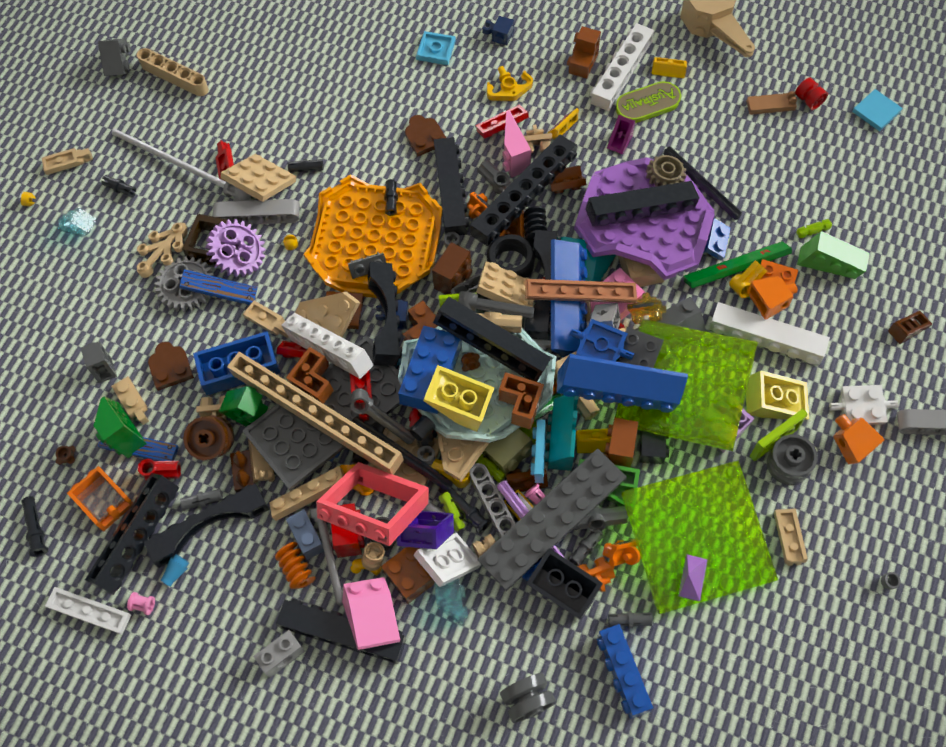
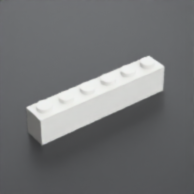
(769, 333)

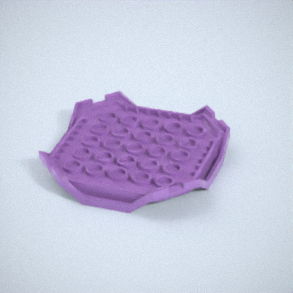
(663, 242)

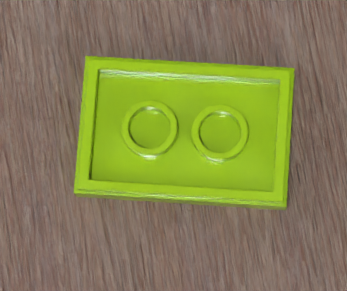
(786, 428)

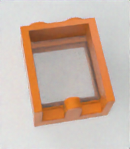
(100, 498)

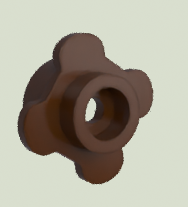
(470, 361)
(61, 451)

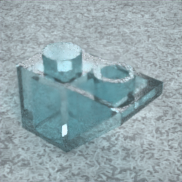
(76, 222)
(450, 601)

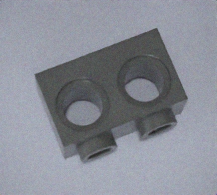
(98, 362)

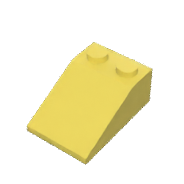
(775, 396)
(459, 397)

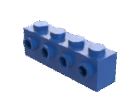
(625, 672)

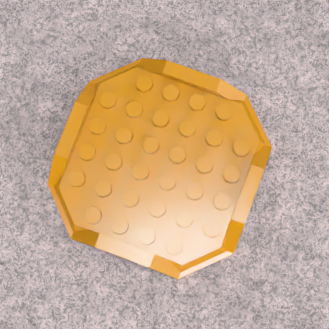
(354, 226)

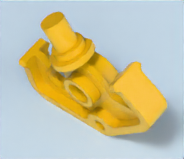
(509, 88)

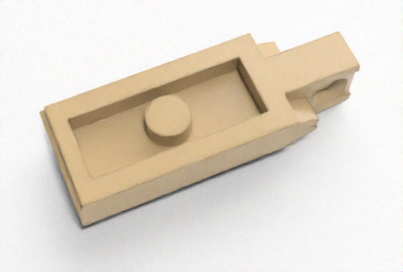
(65, 160)
(265, 318)
(131, 399)

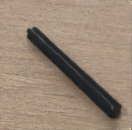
(706, 186)
(409, 459)

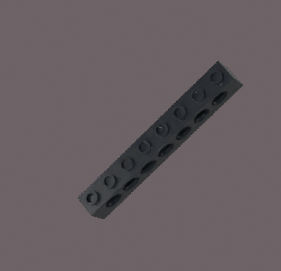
(523, 190)

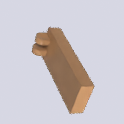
(772, 103)

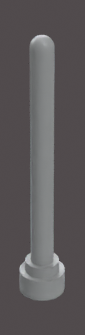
(329, 557)

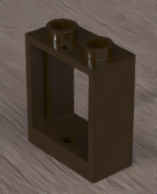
(201, 222)

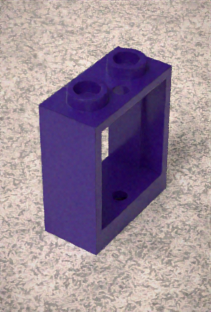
(426, 531)

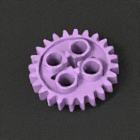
(235, 248)

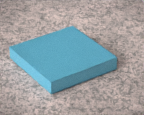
(436, 48)
(877, 110)

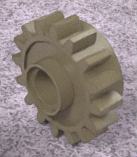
(665, 171)

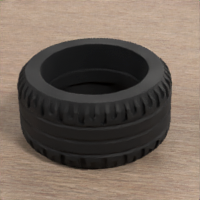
(517, 244)

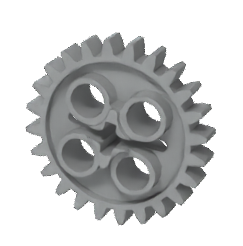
(172, 277)

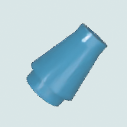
(174, 569)

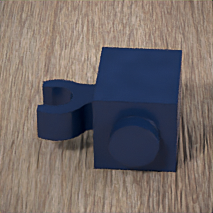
(501, 30)
(402, 313)

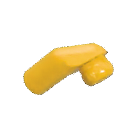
(357, 566)

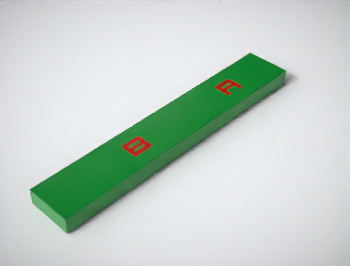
(736, 264)

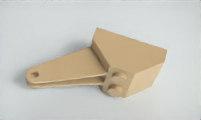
(715, 18)

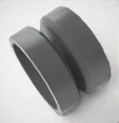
(792, 459)
(527, 697)

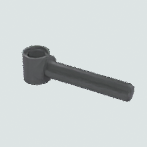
(473, 302)
(378, 415)

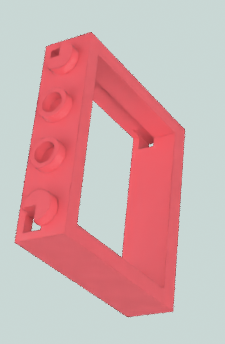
(403, 489)

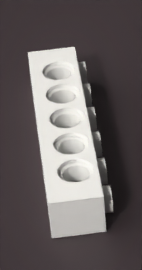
(622, 67)
(333, 347)

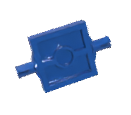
(601, 342)

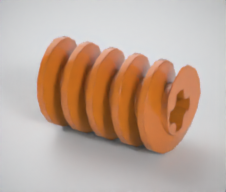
(292, 566)

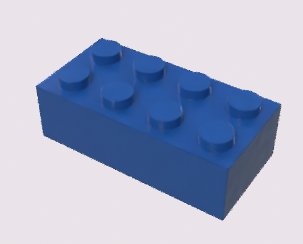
(432, 349)
(213, 362)

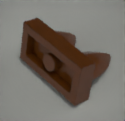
(241, 469)
(524, 480)

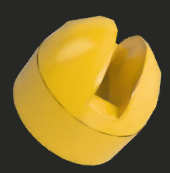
(26, 199)
(290, 242)

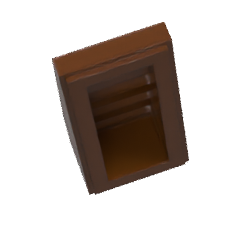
(908, 327)

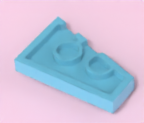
(538, 451)

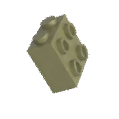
(509, 451)

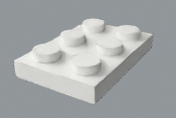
(449, 561)

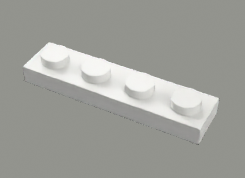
(88, 610)

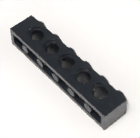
(123, 536)

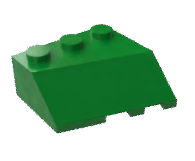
(116, 428)

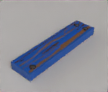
(218, 287)
(153, 450)

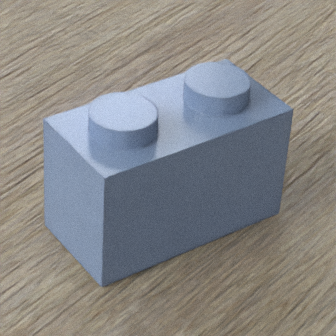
(305, 534)

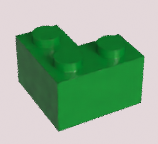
(243, 405)

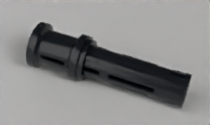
(470, 513)
(35, 534)

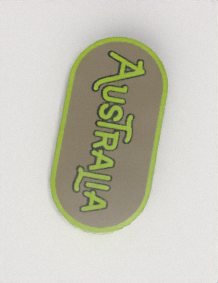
(649, 101)

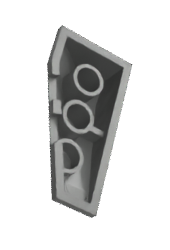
(685, 315)

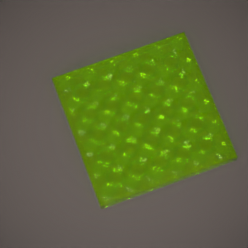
(714, 389)
(703, 517)

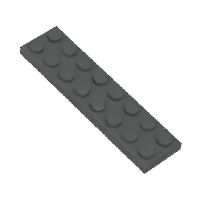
(551, 519)

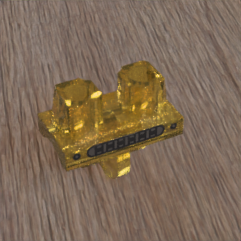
(646, 306)

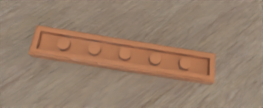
(580, 291)

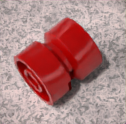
(811, 93)

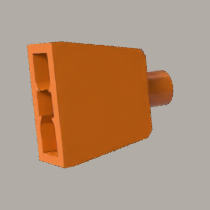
(771, 295)
(856, 438)

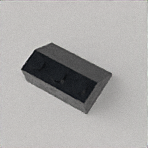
(565, 584)

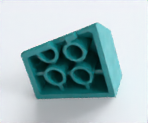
(562, 433)

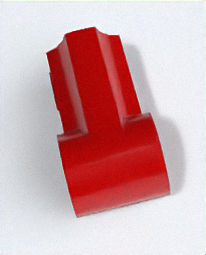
(168, 469)

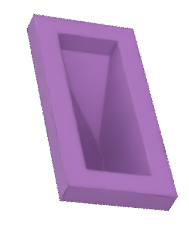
(692, 577)

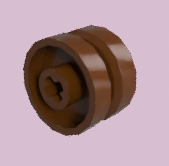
(208, 437)

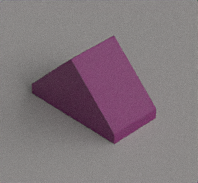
(621, 134)

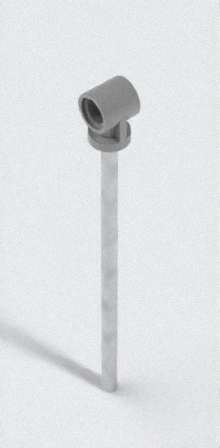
(228, 189)

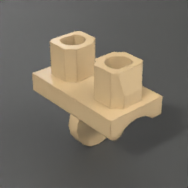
(537, 137)
(207, 408)

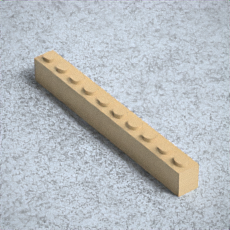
(316, 413)

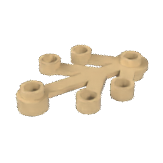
(176, 233)

